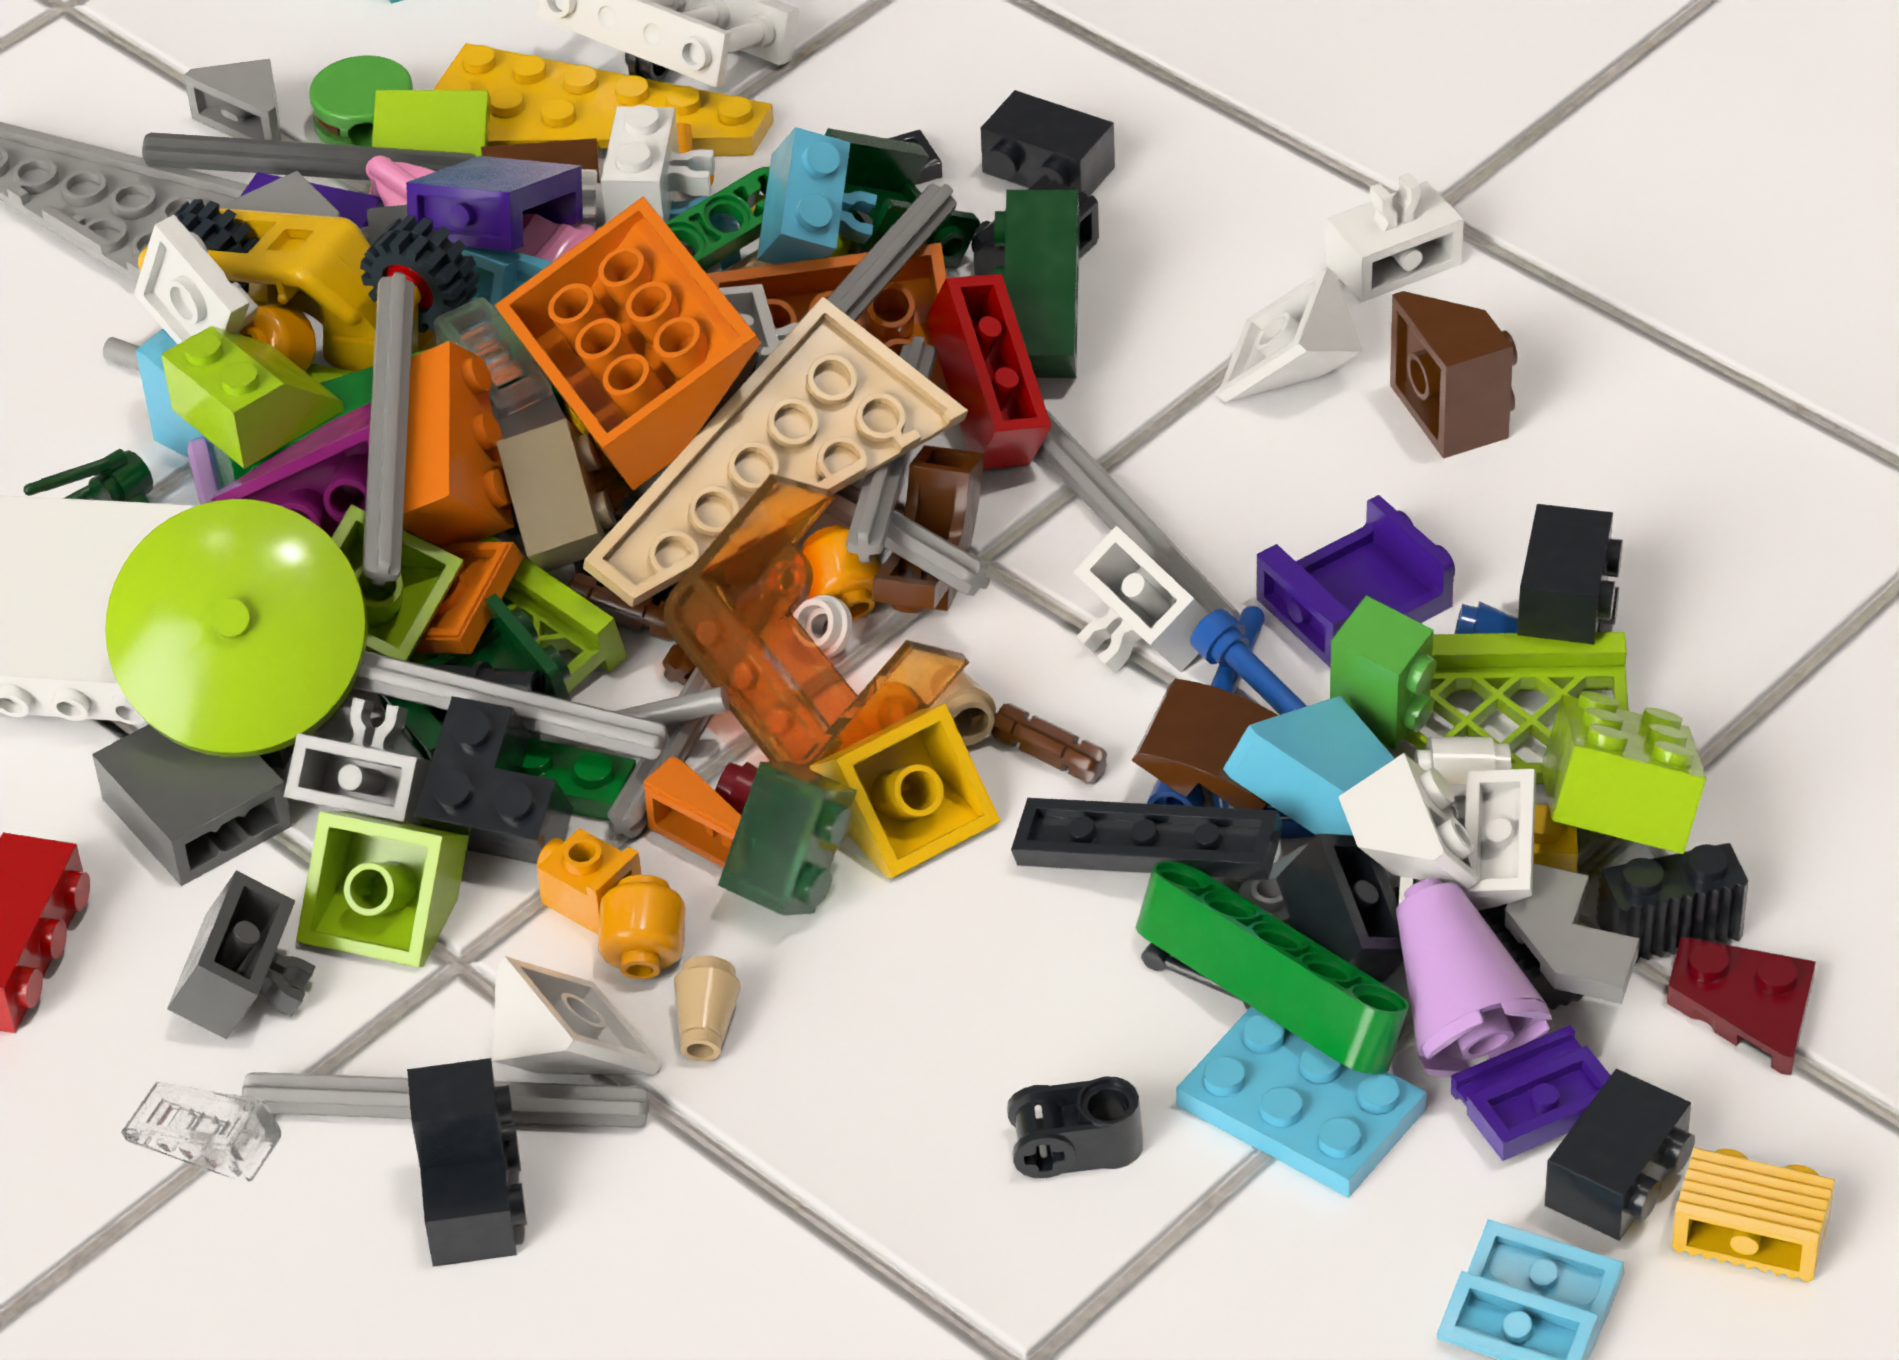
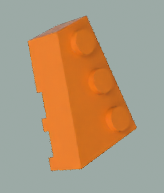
(452, 454)

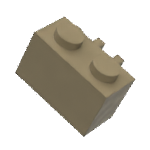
(556, 493)

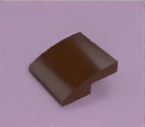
(1195, 737)

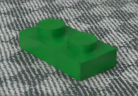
(585, 776)

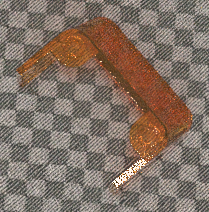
(742, 635)

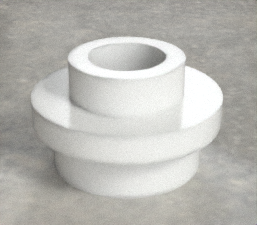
(813, 615)

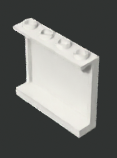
(54, 602)

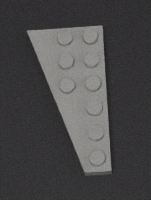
(98, 195)

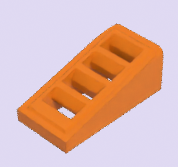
(690, 811)

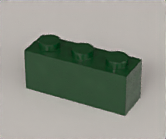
(1043, 274)

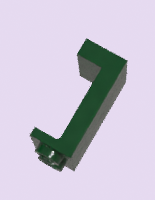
(891, 172)
(505, 644)

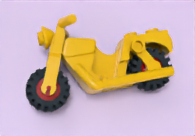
(334, 272)

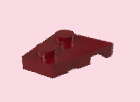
(1744, 995)

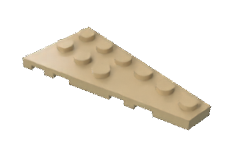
(814, 412)

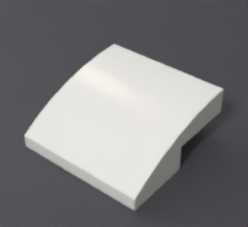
(1500, 820)

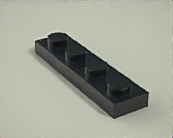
(1139, 835)

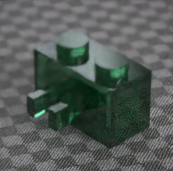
(788, 838)

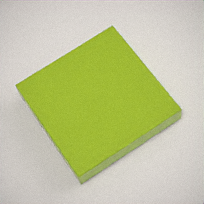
(432, 120)

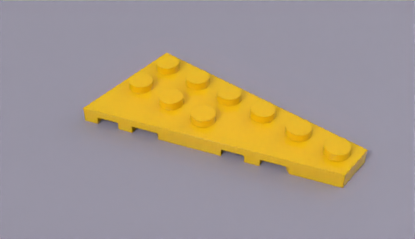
(565, 101)

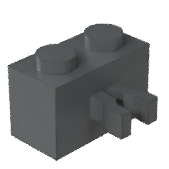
(238, 959)

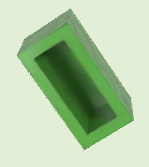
(1384, 670)

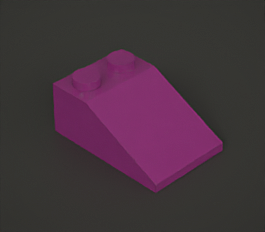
(316, 474)

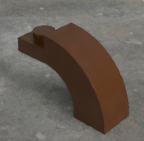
(945, 500)

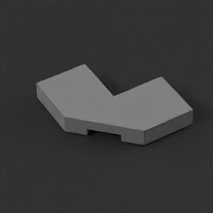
(1570, 954)

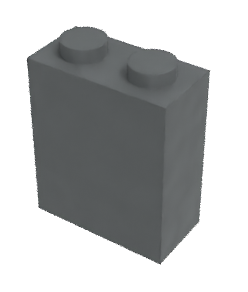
(190, 804)

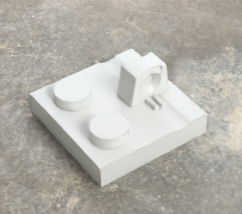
(187, 287)

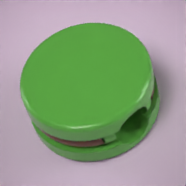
(345, 97)

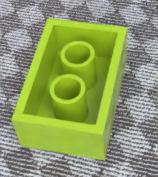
(1623, 771)

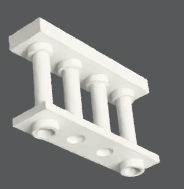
(683, 34)

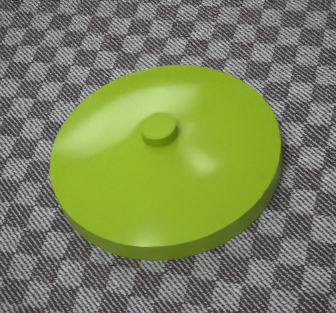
(236, 628)

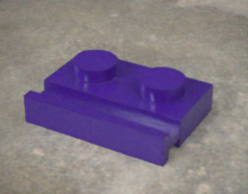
(1530, 1091)

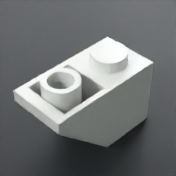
(1407, 826)

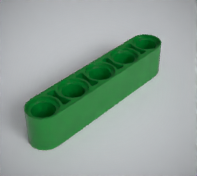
(1272, 967)

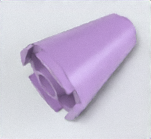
(1462, 981)

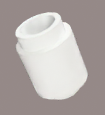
(1457, 755)

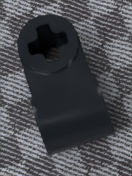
(1081, 1125)

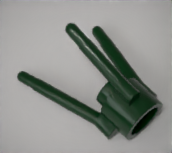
(116, 478)

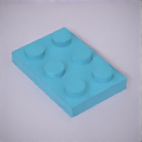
(1300, 1103)

